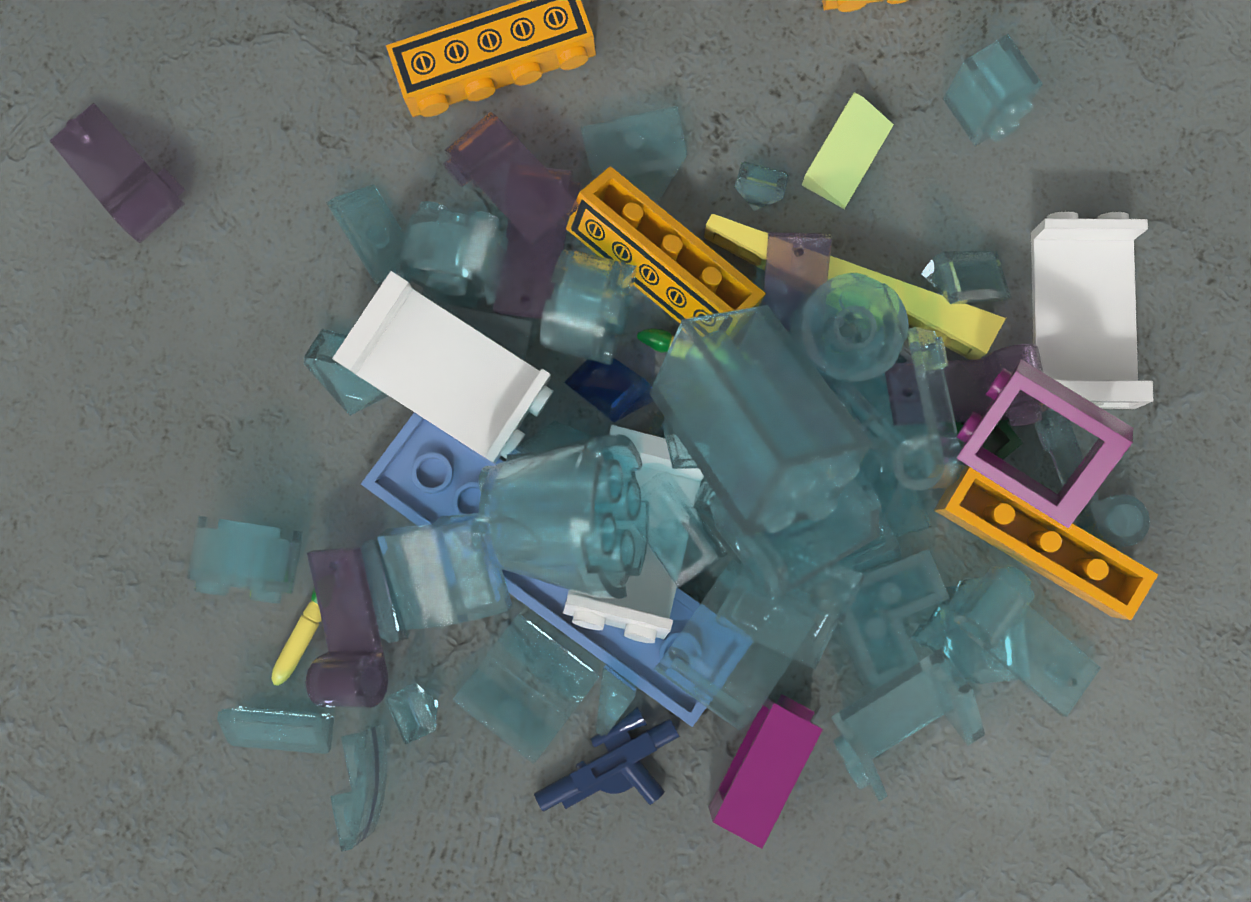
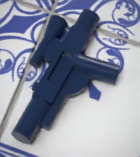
(616, 769)

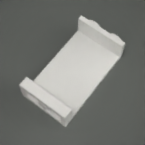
(1088, 306)
(444, 369)
(651, 595)

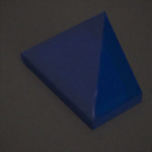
(610, 388)

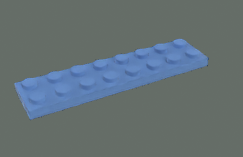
(436, 476)

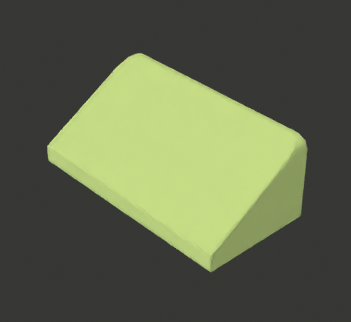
(848, 151)

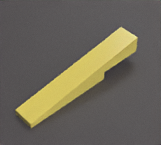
(961, 326)

